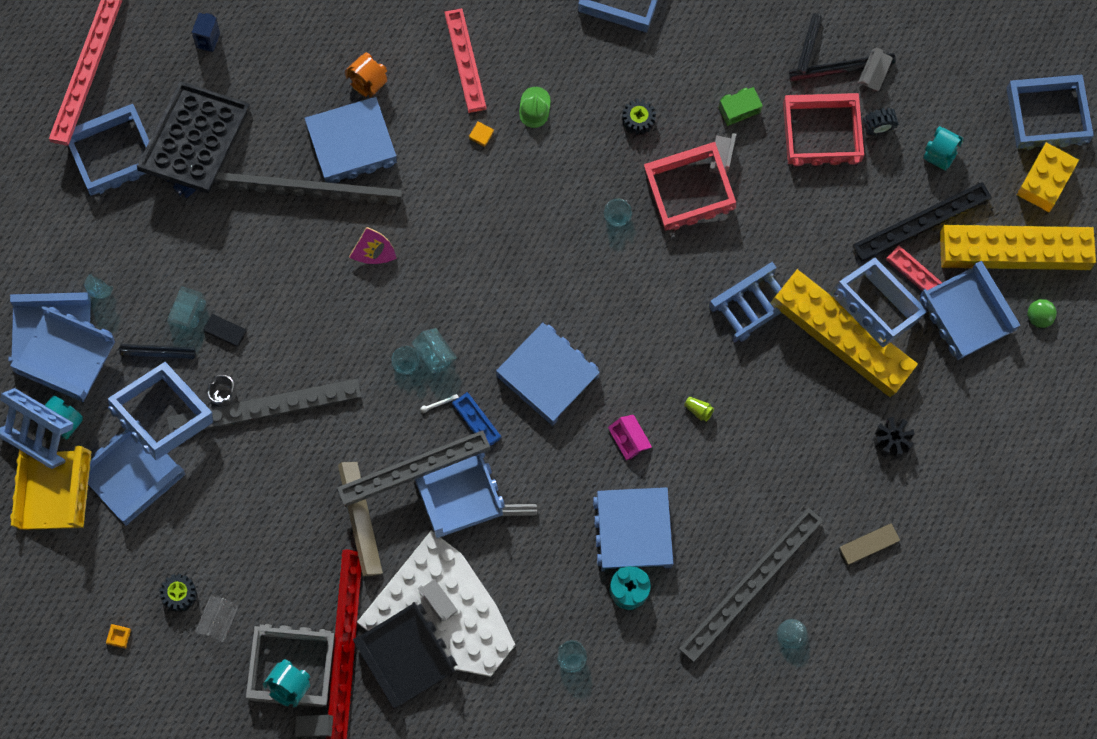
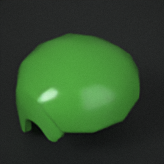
(1041, 313)

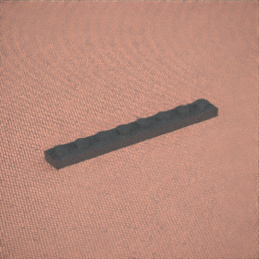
(413, 468)

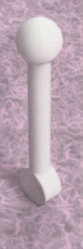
(424, 409)

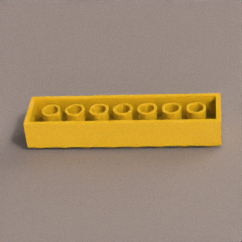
(1018, 247)
(840, 333)

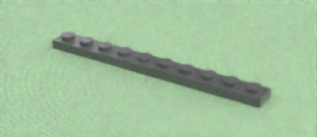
(313, 188)
(274, 405)
(750, 585)

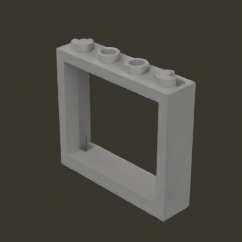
(301, 634)

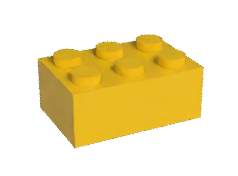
(1047, 177)

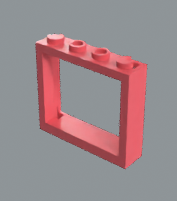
(824, 101)
(681, 159)

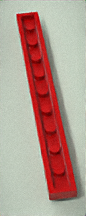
(343, 644)

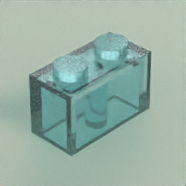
(186, 309)
(434, 350)

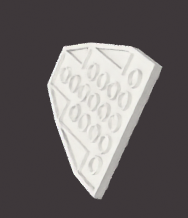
(472, 635)

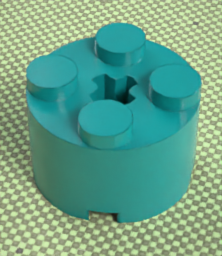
(943, 148)
(68, 412)
(619, 586)
(287, 683)

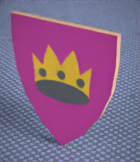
(373, 248)

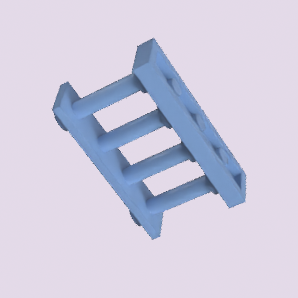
(736, 293)
(45, 419)

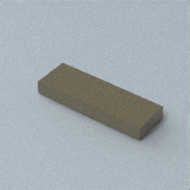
(869, 544)

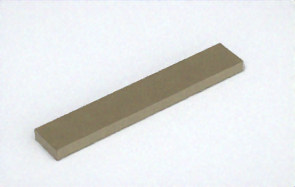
(361, 525)

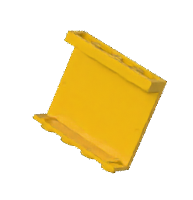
(51, 496)

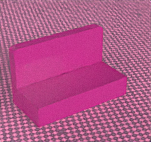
(629, 436)

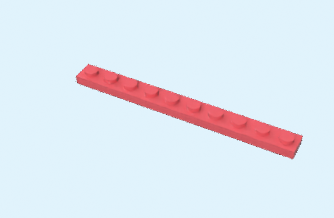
(84, 72)

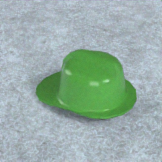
(534, 107)

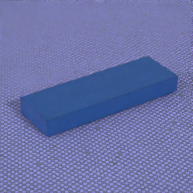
(475, 418)

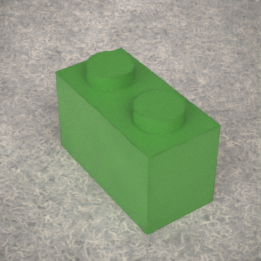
(740, 105)

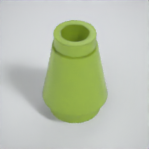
(699, 408)

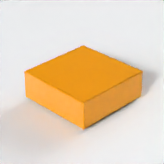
(481, 134)
(118, 636)

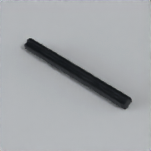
(833, 68)

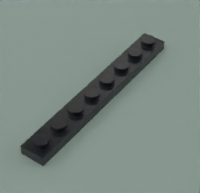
(922, 221)

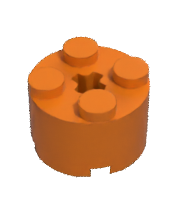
(366, 75)

